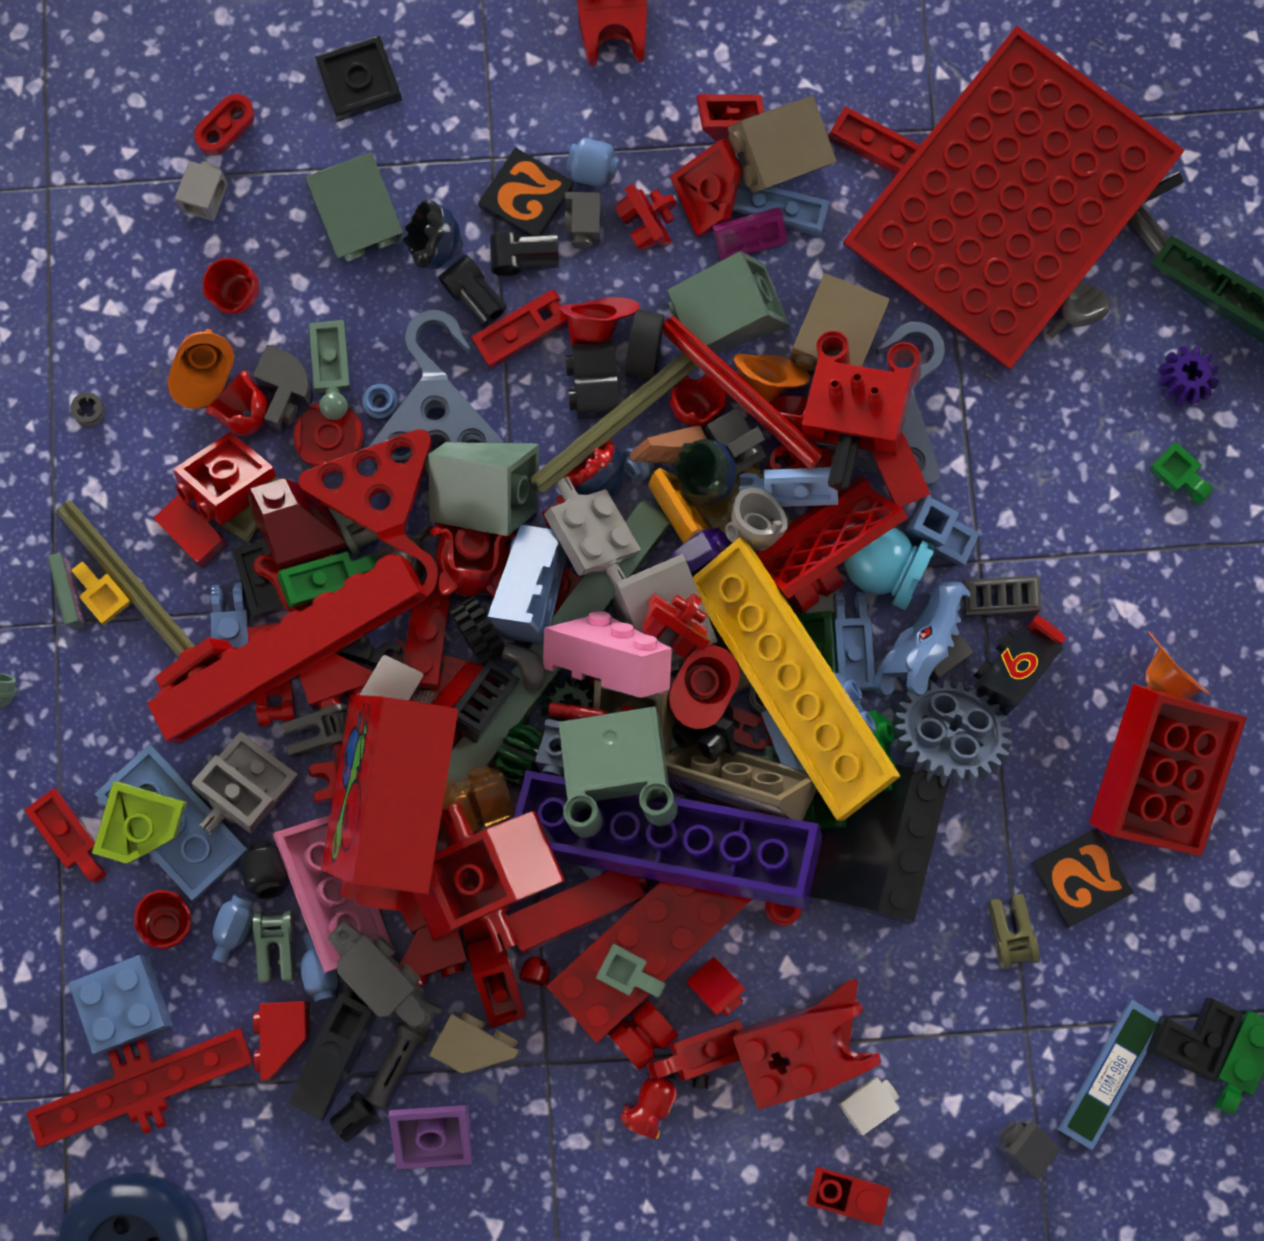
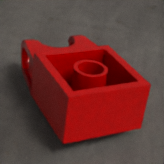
(612, 20)
(814, 1050)

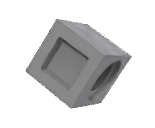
(201, 190)

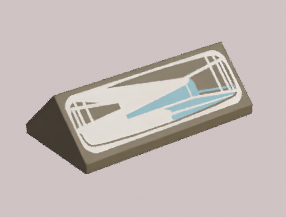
(741, 782)

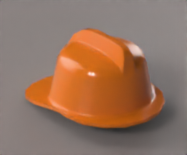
(200, 369)
(770, 373)
(1167, 676)

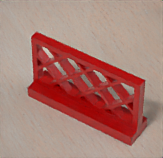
(811, 532)

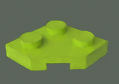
(137, 823)

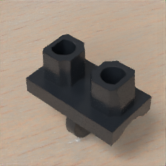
(711, 740)

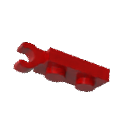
(65, 834)
(699, 1053)

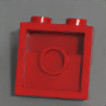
(222, 478)

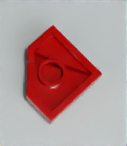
(709, 186)

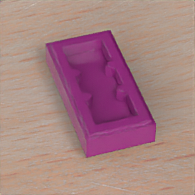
(750, 233)

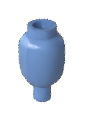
(232, 926)
(316, 982)

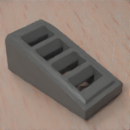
(1032, 584)

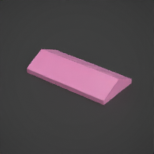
(318, 891)

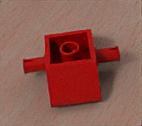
(511, 865)

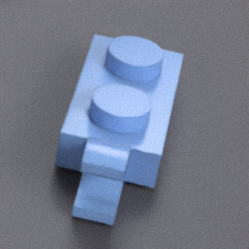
(794, 486)

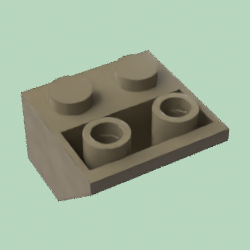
(470, 1048)

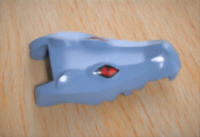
(924, 643)

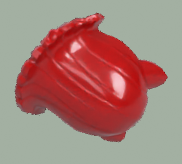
(468, 577)

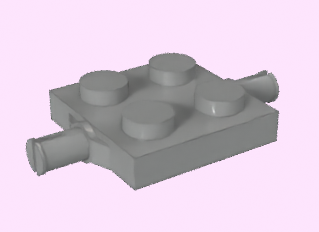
(592, 532)

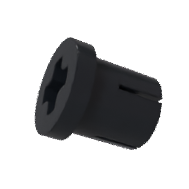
(354, 1117)

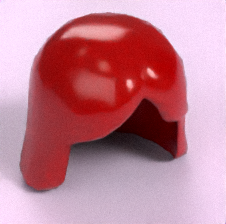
(237, 397)

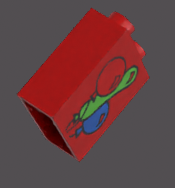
(388, 798)

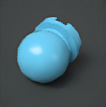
(890, 566)

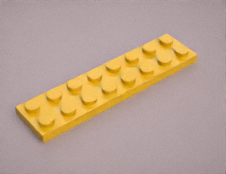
(793, 680)

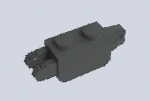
(379, 978)

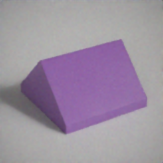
(431, 1136)

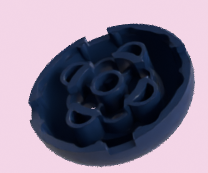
(148, 1202)

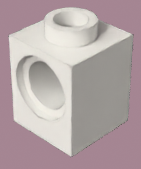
(870, 1105)

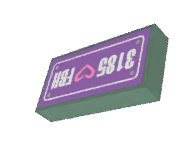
(66, 591)

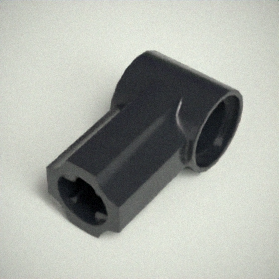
(515, 253)
(467, 283)

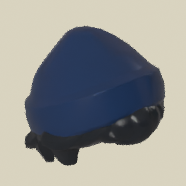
(433, 235)

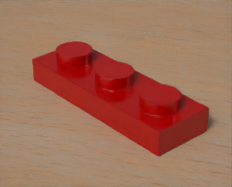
(427, 638)

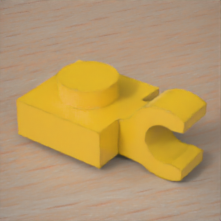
(102, 595)

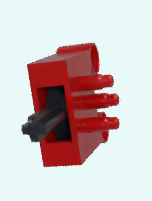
(857, 403)

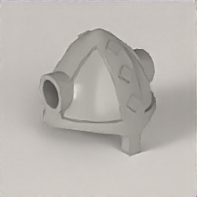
(754, 519)

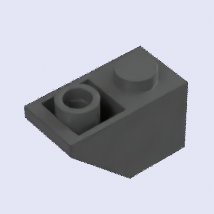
(1027, 1147)

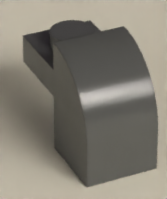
(286, 378)
(738, 438)

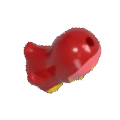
(653, 1104)

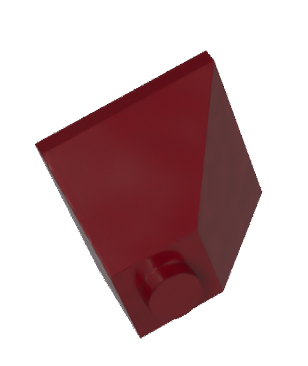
(293, 523)

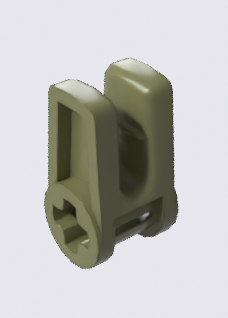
(1006, 941)

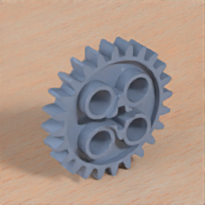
(952, 734)

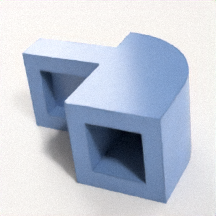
(939, 526)

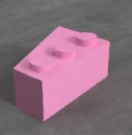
(609, 651)

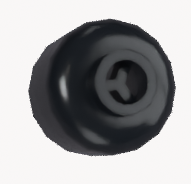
(264, 871)

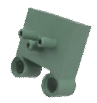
(614, 759)

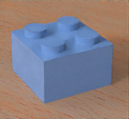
(120, 1004)

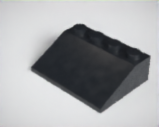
(884, 850)

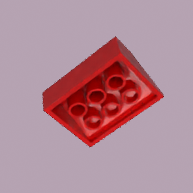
(1167, 771)

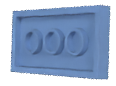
(194, 857)

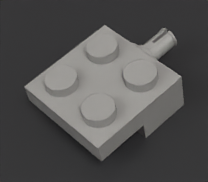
(242, 784)

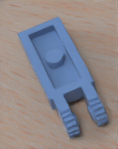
(229, 624)
(854, 642)

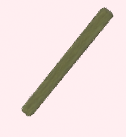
(612, 423)
(124, 577)

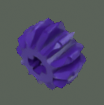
(1176, 377)

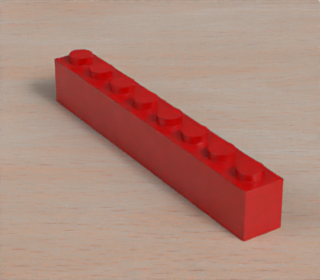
(287, 649)

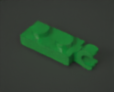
(324, 575)
(1243, 1063)

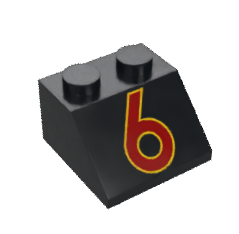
(1016, 668)

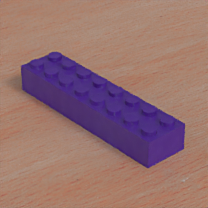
(700, 848)

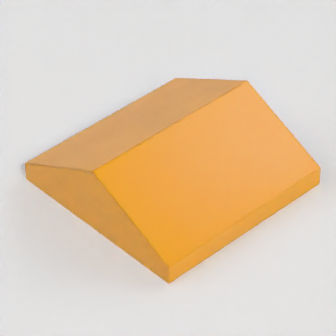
(682, 516)

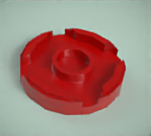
(325, 440)

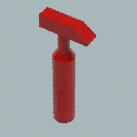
(577, 712)

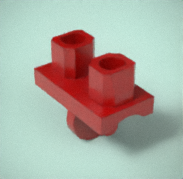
(637, 205)
(688, 631)

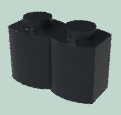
(594, 379)

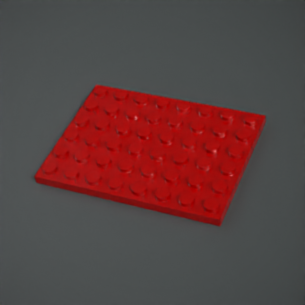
(1013, 197)

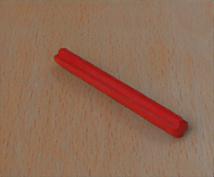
(742, 392)

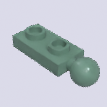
(330, 366)

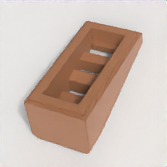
(665, 447)

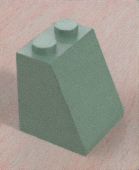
(354, 206)
(729, 303)
(483, 485)

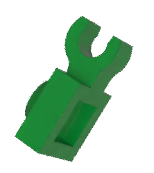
(1178, 470)

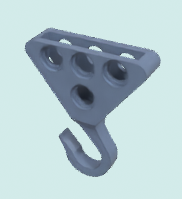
(434, 391)
(914, 426)

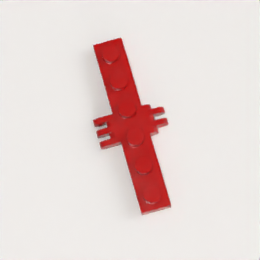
(140, 1087)

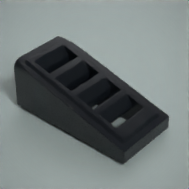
(465, 725)

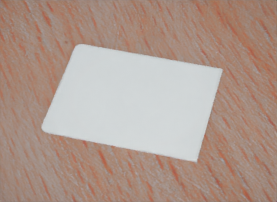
(392, 680)

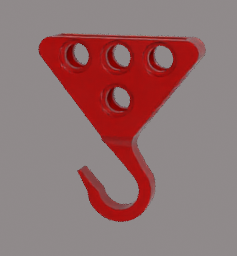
(396, 479)

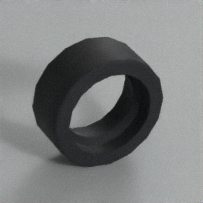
(644, 344)

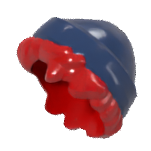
(600, 471)

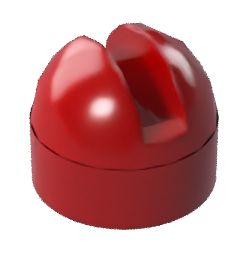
(535, 971)

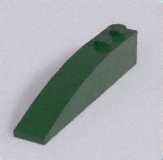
(1213, 286)

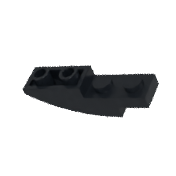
(333, 1055)

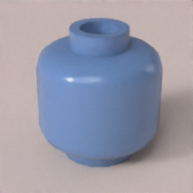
(592, 162)

